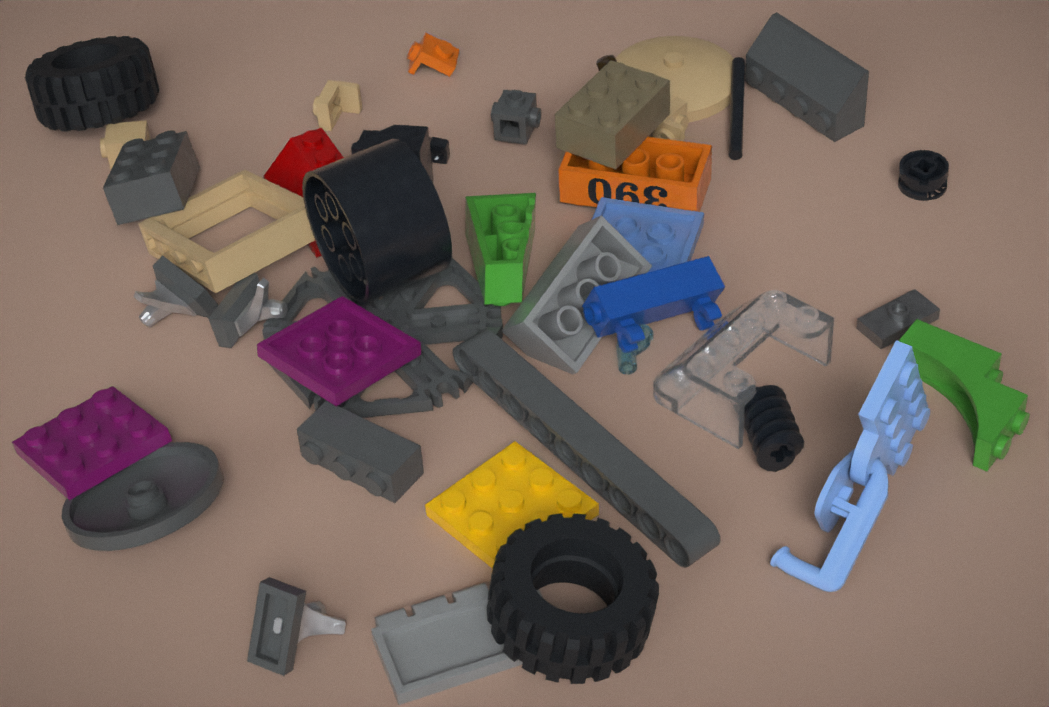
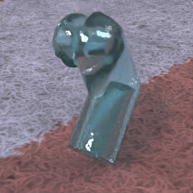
(627, 362)

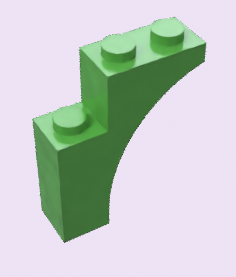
(972, 383)

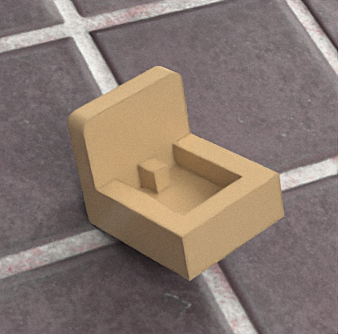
(334, 100)

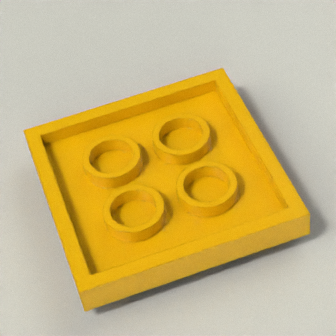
(503, 498)

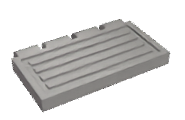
(439, 644)

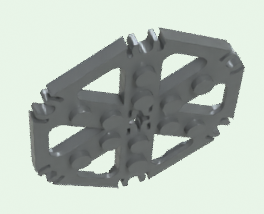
(406, 312)

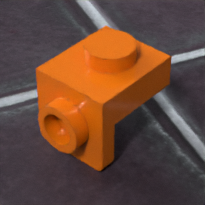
(433, 53)

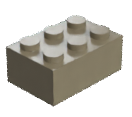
(612, 114)

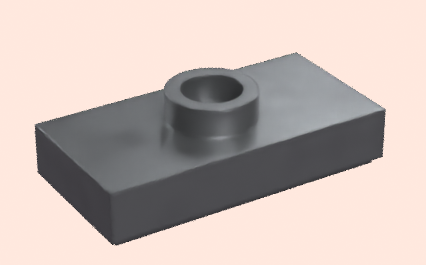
(893, 319)

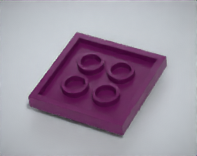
(339, 350)
(91, 442)

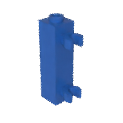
(654, 297)

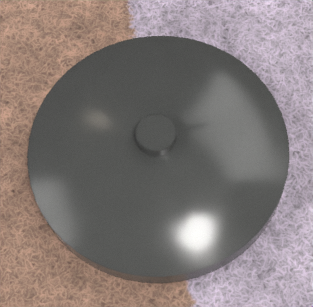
(145, 499)

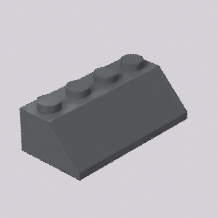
(808, 78)

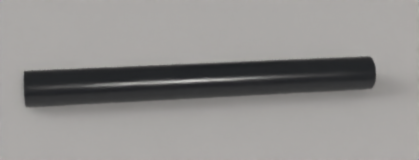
(737, 109)

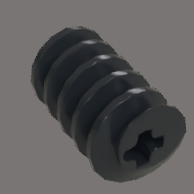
(772, 428)

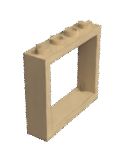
(170, 233)

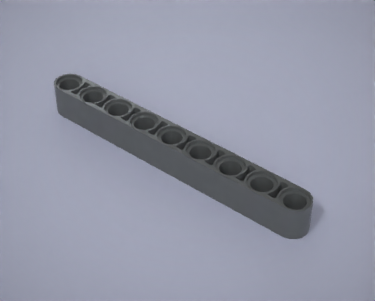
(587, 448)

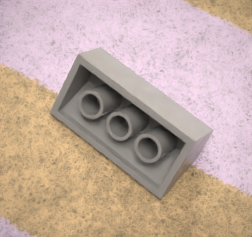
(551, 317)

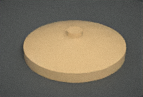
(696, 71)

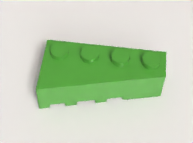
(500, 243)

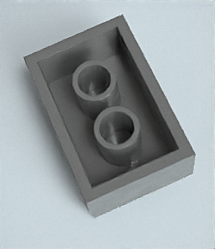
(151, 177)

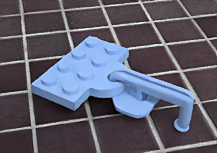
(889, 421)

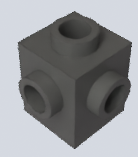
(515, 116)

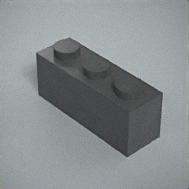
(360, 451)

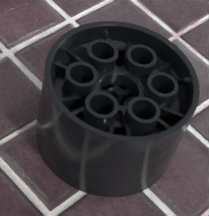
(377, 221)

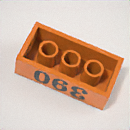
(654, 174)

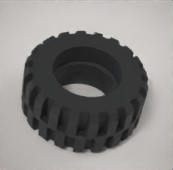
(92, 83)
(563, 641)

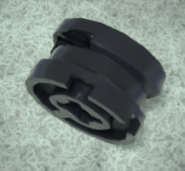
(923, 173)

